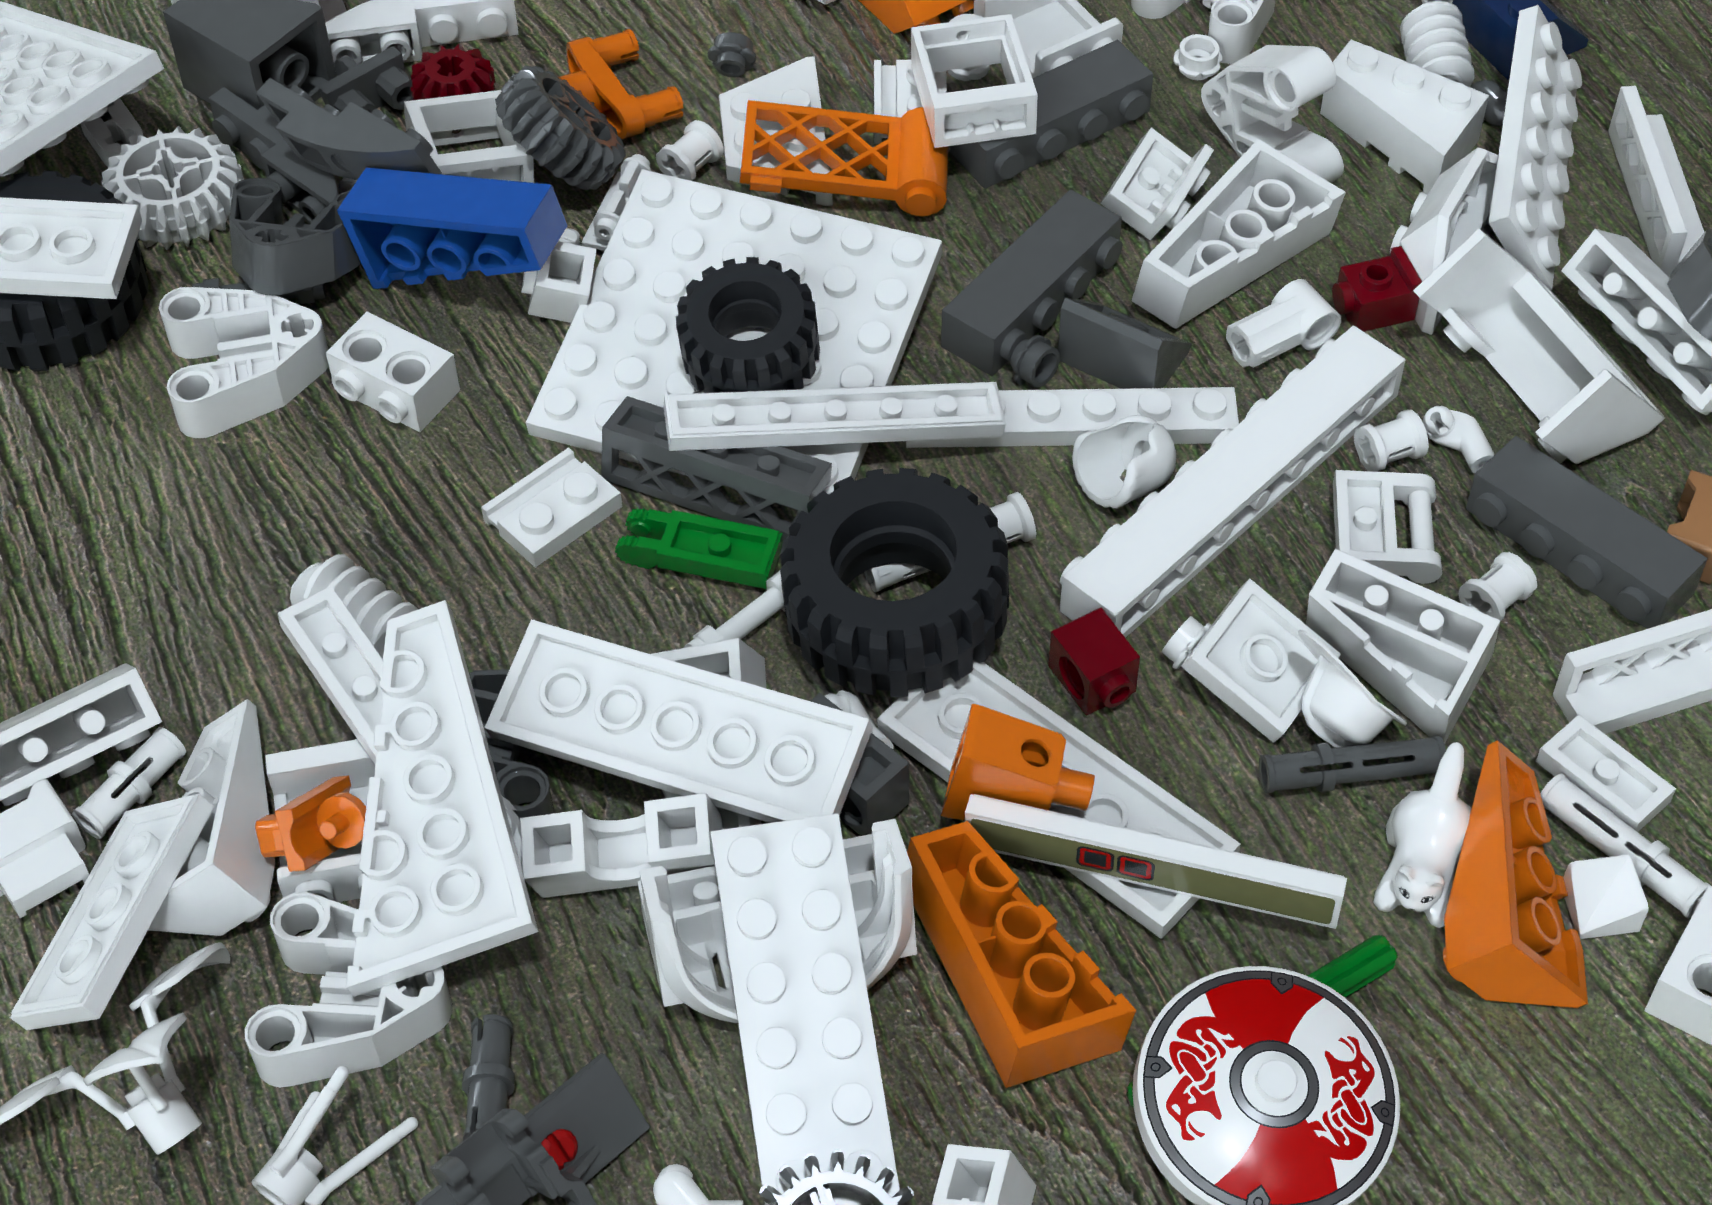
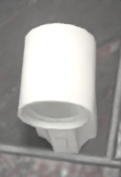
(1292, 319)

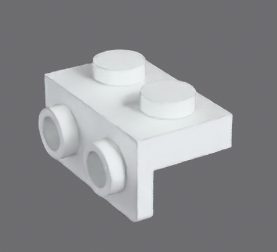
(1155, 184)

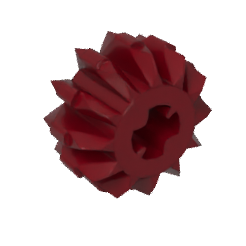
(451, 73)

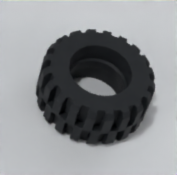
(60, 328)
(899, 641)

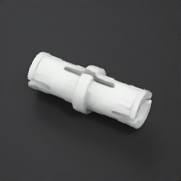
(102, 810)

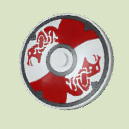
(1265, 1092)

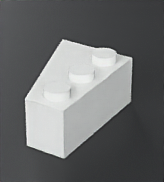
(1403, 639)

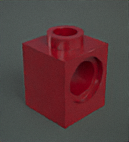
(1094, 662)

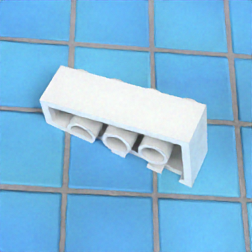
(1236, 233)

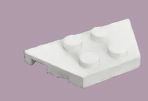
(789, 85)

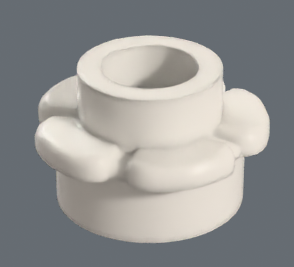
(1198, 57)
(1184, 641)

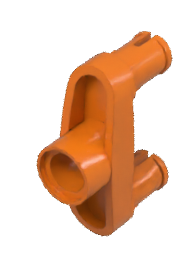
(591, 74)

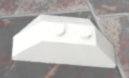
(1446, 219)

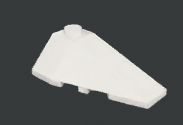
(225, 872)

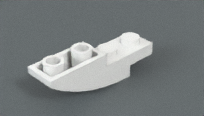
(417, 24)

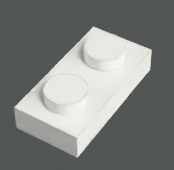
(1606, 772)

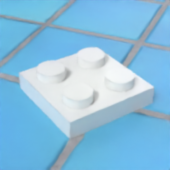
(1256, 660)

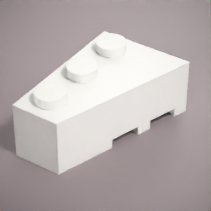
(1404, 111)

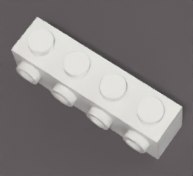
(1636, 298)
(73, 728)

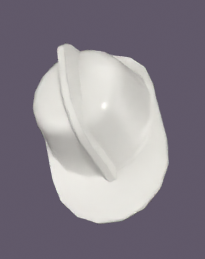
(1338, 704)

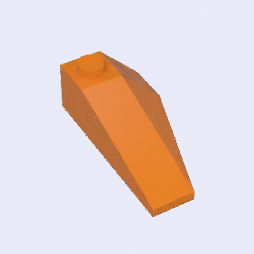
(1503, 904)

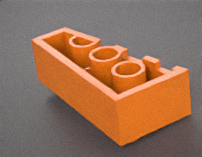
(1014, 972)

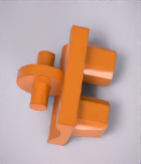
(313, 825)

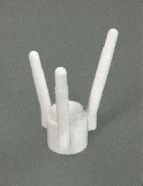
(293, 1171)

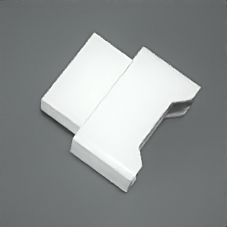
(39, 849)

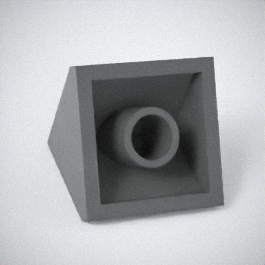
(1117, 346)

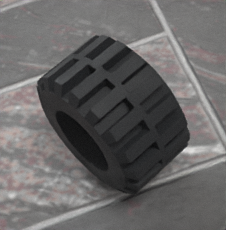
(741, 298)

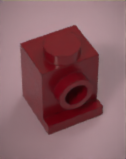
(1377, 291)

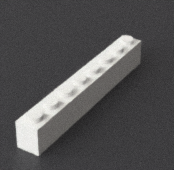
(1233, 482)

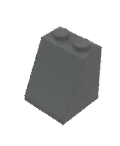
(248, 43)

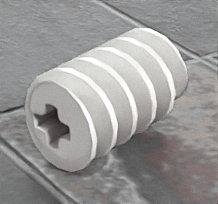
(1437, 41)
(363, 596)

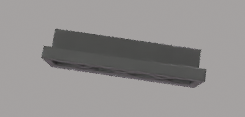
(757, 473)

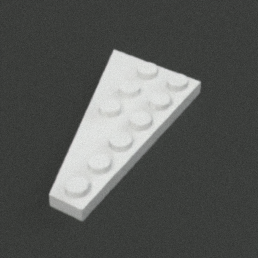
(435, 825)

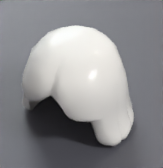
(1128, 444)

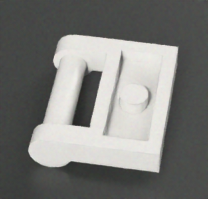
(1368, 524)

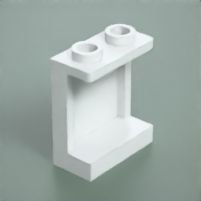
(1052, 29)
(295, 774)

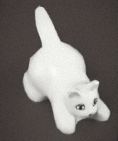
(1428, 841)

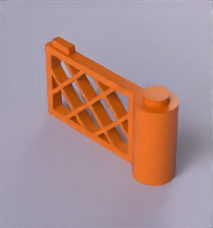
(912, 166)

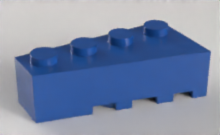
(448, 225)

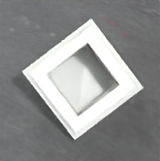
(1605, 896)

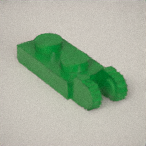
(700, 546)

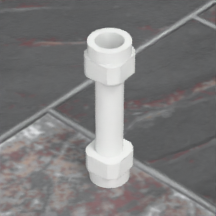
(746, 619)

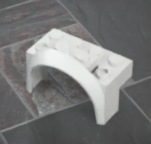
(688, 928)

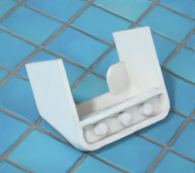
(1539, 350)

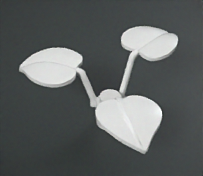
(155, 1104)

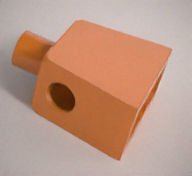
(1013, 764)

